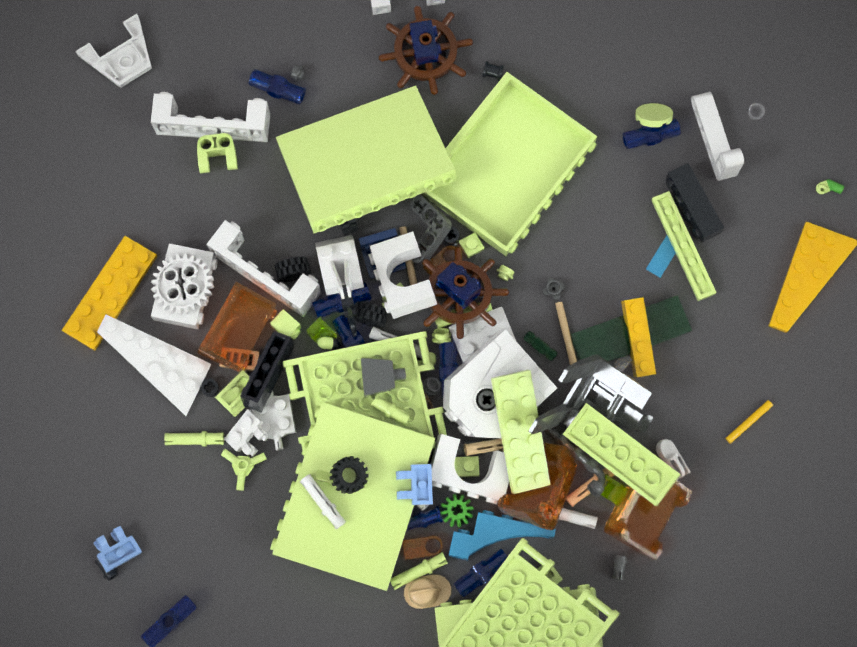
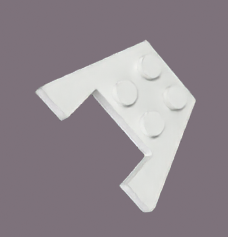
(123, 62)

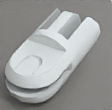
(670, 455)

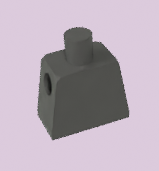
(379, 376)

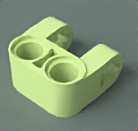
(216, 150)

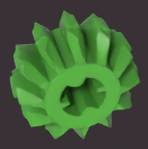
(453, 504)

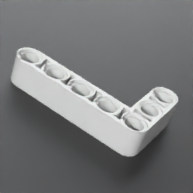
(724, 161)

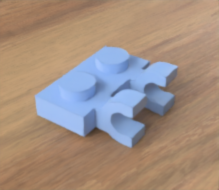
(420, 484)
(119, 553)

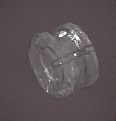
(758, 106)

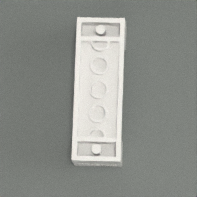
(168, 122)
(225, 246)

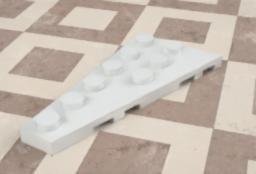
(163, 365)

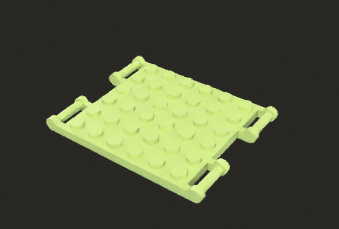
(338, 381)
(529, 610)

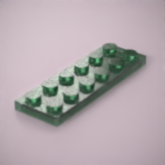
(612, 339)

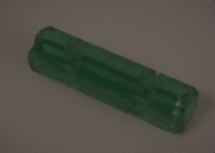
(540, 345)

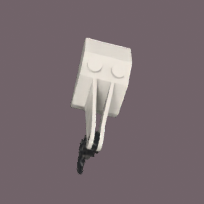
(341, 273)

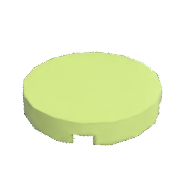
(654, 114)

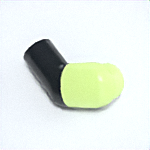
(329, 343)

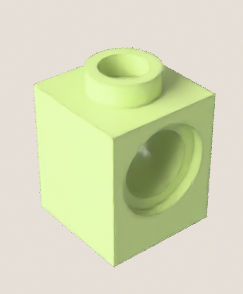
(286, 325)

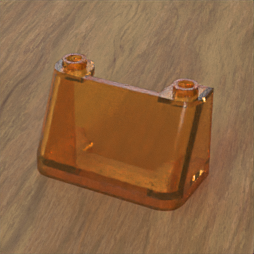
(237, 328)
(544, 504)
(640, 522)

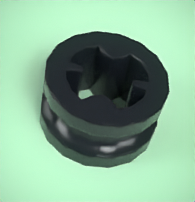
(214, 392)

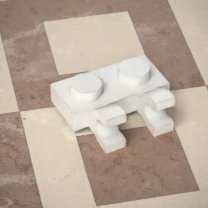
(244, 430)

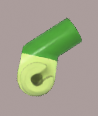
(829, 185)

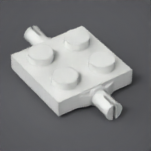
(277, 418)

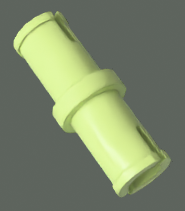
(391, 410)

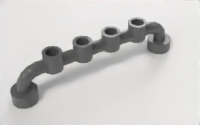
(592, 465)

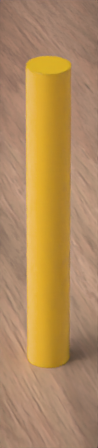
(749, 421)

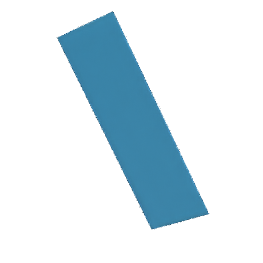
(661, 258)

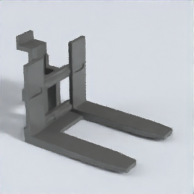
(612, 387)

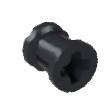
(493, 71)
(454, 242)

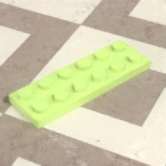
(516, 414)
(621, 454)

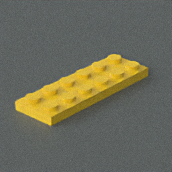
(109, 291)

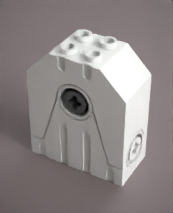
(473, 380)

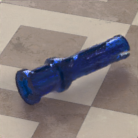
(424, 519)

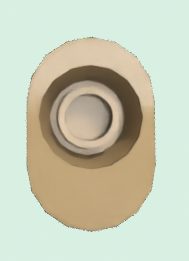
(427, 591)

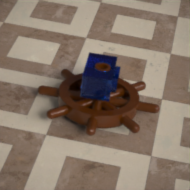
(423, 38)
(463, 291)

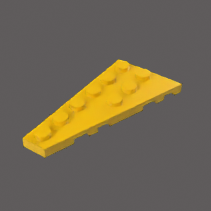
(812, 265)

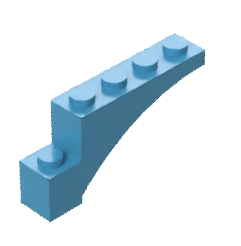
(490, 530)

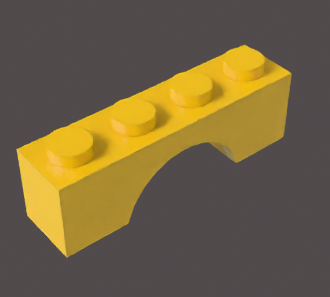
(641, 348)

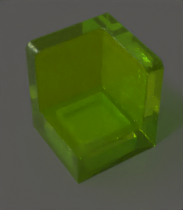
(320, 329)
(614, 491)

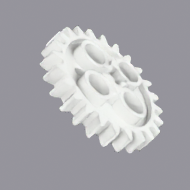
(165, 288)

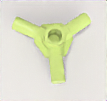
(242, 466)

